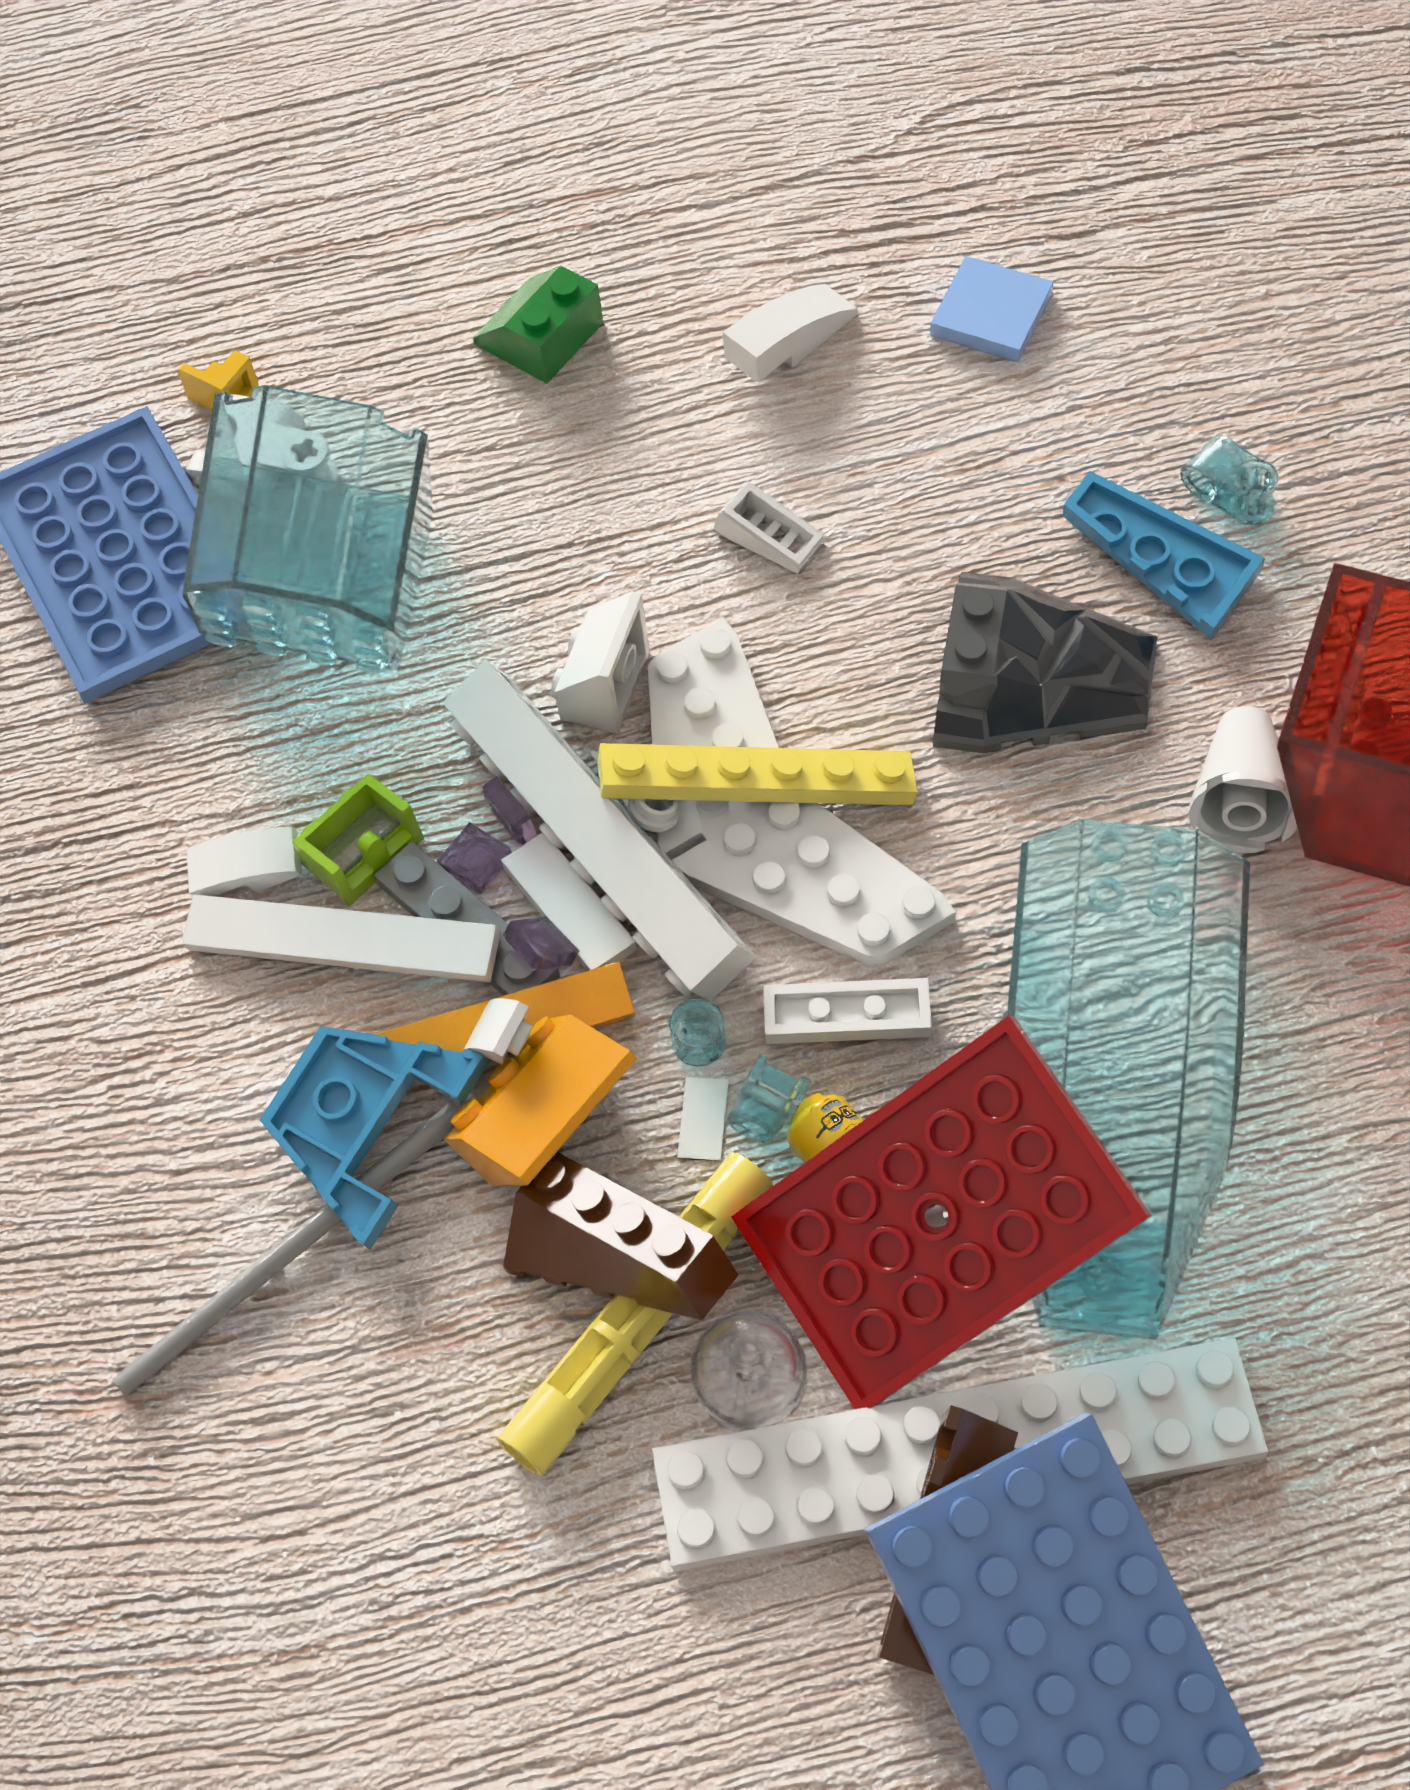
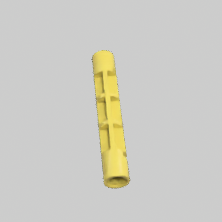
(619, 1333)

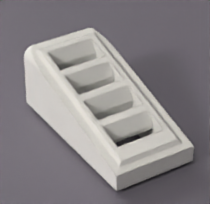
(765, 508)

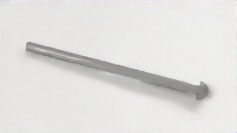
(282, 1254)

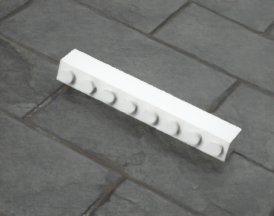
(599, 832)

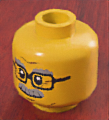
(820, 1123)

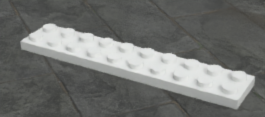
(855, 1467)

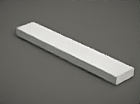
(342, 938)

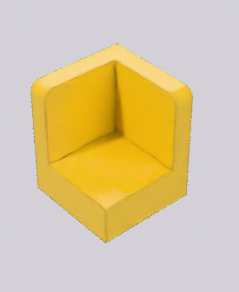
(233, 376)

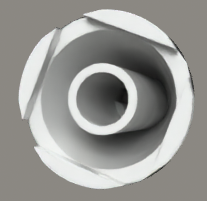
(1242, 785)

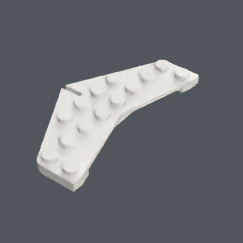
(777, 857)

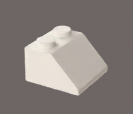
(603, 664)

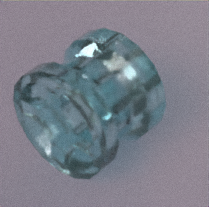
(699, 1045)

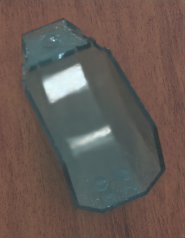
(1138, 1007)

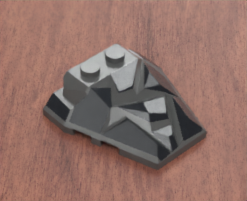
(1036, 668)

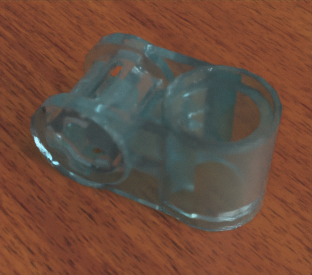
(1228, 474)
(766, 1101)

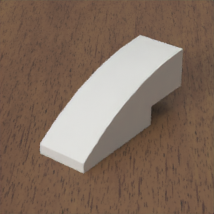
(786, 329)

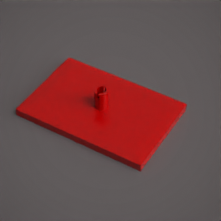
(863, 1229)

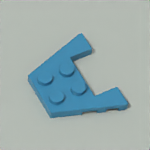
(341, 1102)

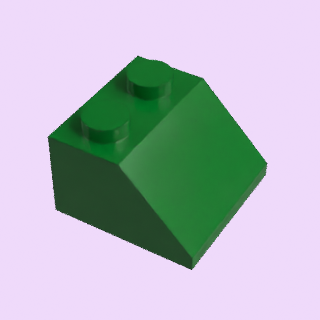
(544, 323)

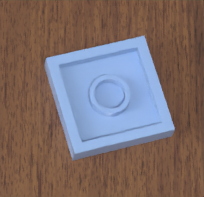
(991, 308)

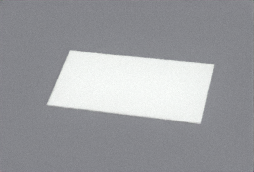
(703, 1118)

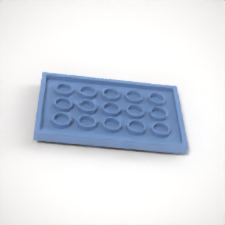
(105, 550)
(1061, 1626)

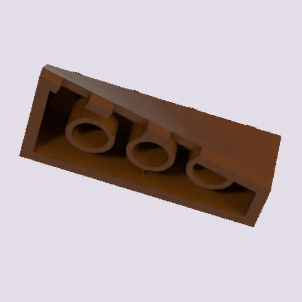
(608, 1239)
(960, 1447)

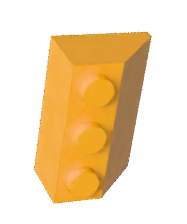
(537, 1100)

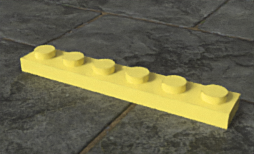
(756, 774)

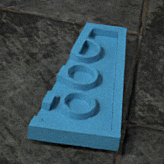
(1172, 556)

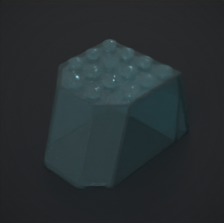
(309, 529)

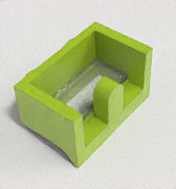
(357, 838)

